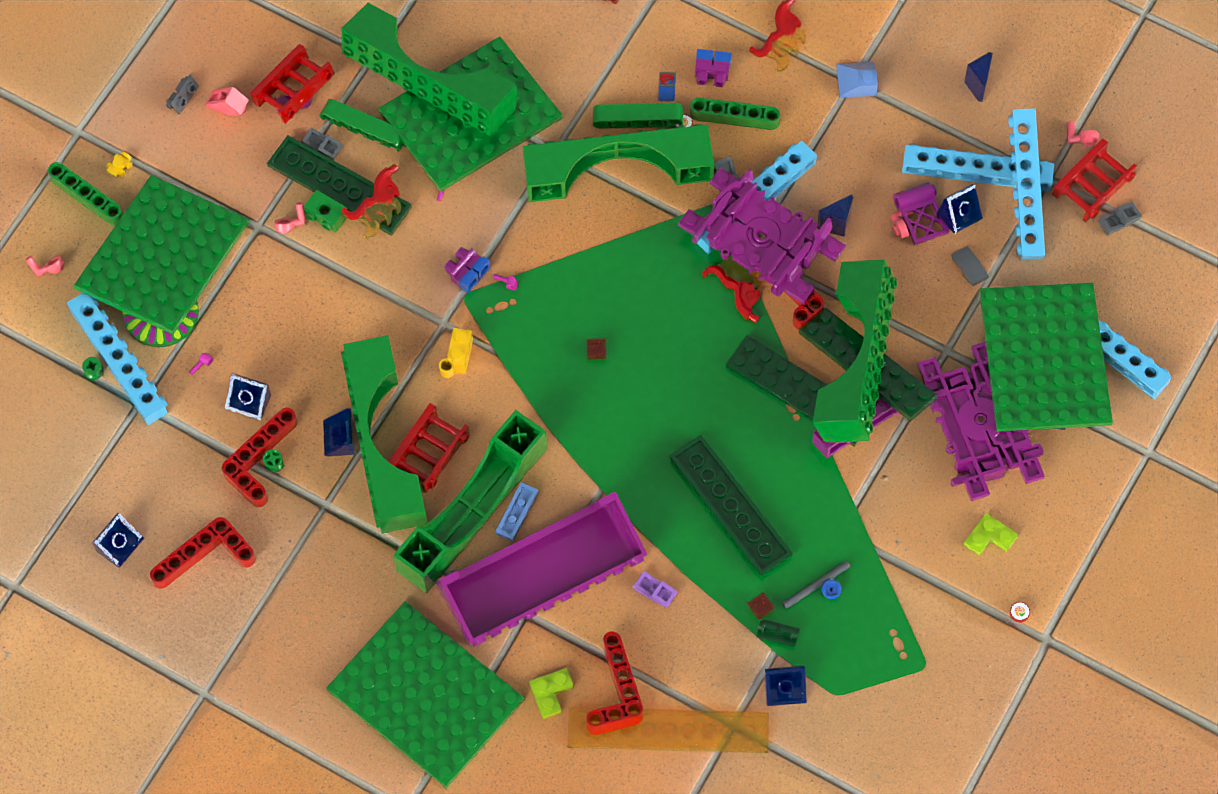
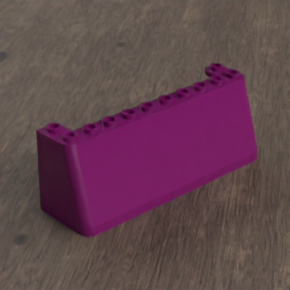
(542, 569)

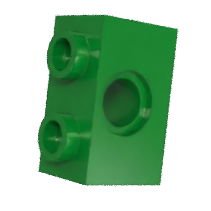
(320, 202)

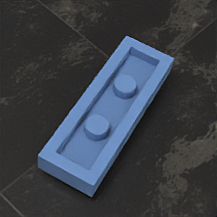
(516, 511)

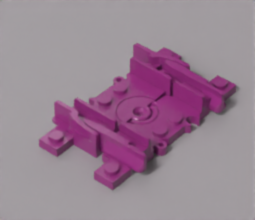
(780, 252)
(972, 438)

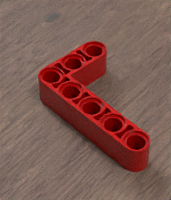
(256, 454)
(201, 550)
(622, 687)

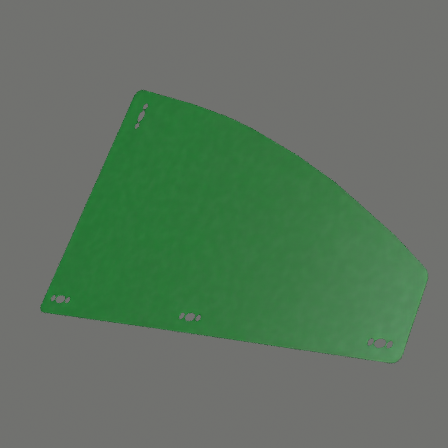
(663, 389)

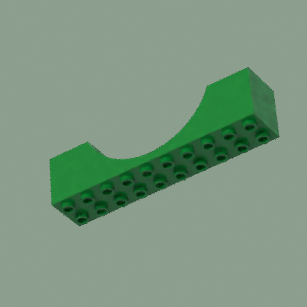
(475, 98)
(679, 152)
(848, 404)
(393, 492)
(439, 542)

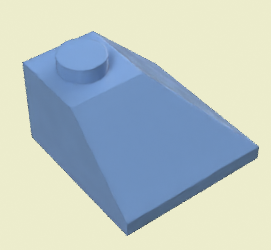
(857, 79)

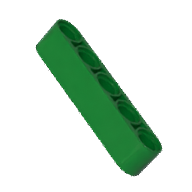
(637, 115)
(742, 119)
(361, 123)
(81, 187)

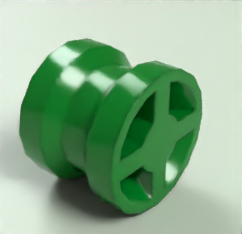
(95, 372)
(272, 456)

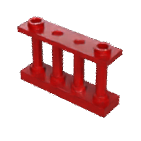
(284, 70)
(1088, 163)
(419, 431)

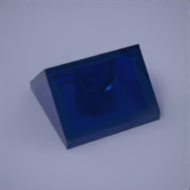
(977, 75)
(961, 209)
(838, 213)
(247, 396)
(339, 434)
(117, 540)
(785, 685)

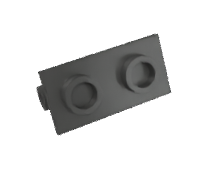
(185, 91)

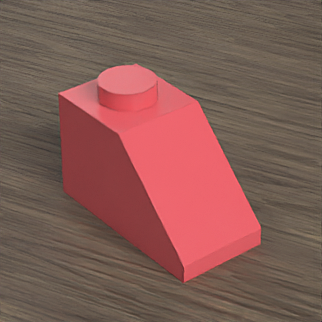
(227, 101)

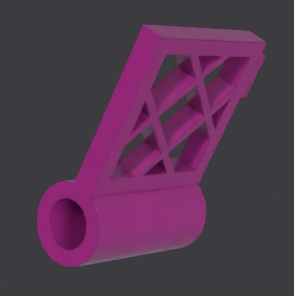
(914, 199)

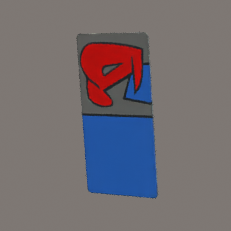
(666, 86)

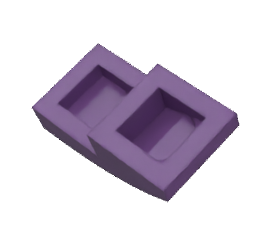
(654, 590)

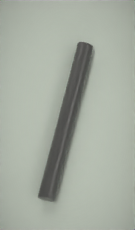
(815, 585)

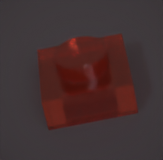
(596, 348)
(761, 606)

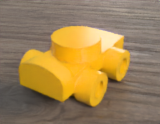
(119, 162)

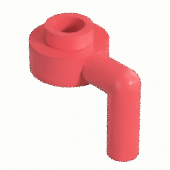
(1086, 137)
(285, 224)
(900, 228)
(53, 265)

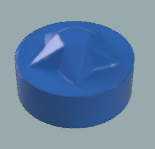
(831, 589)

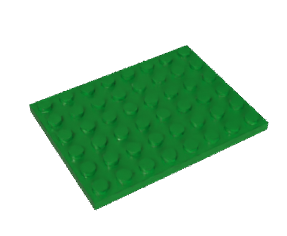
(448, 146)
(161, 254)
(1045, 357)
(425, 694)

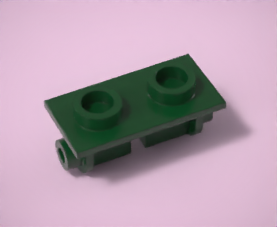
(777, 632)

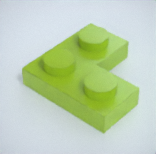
(990, 530)
(546, 687)

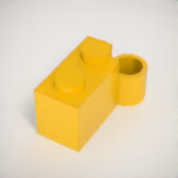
(458, 353)

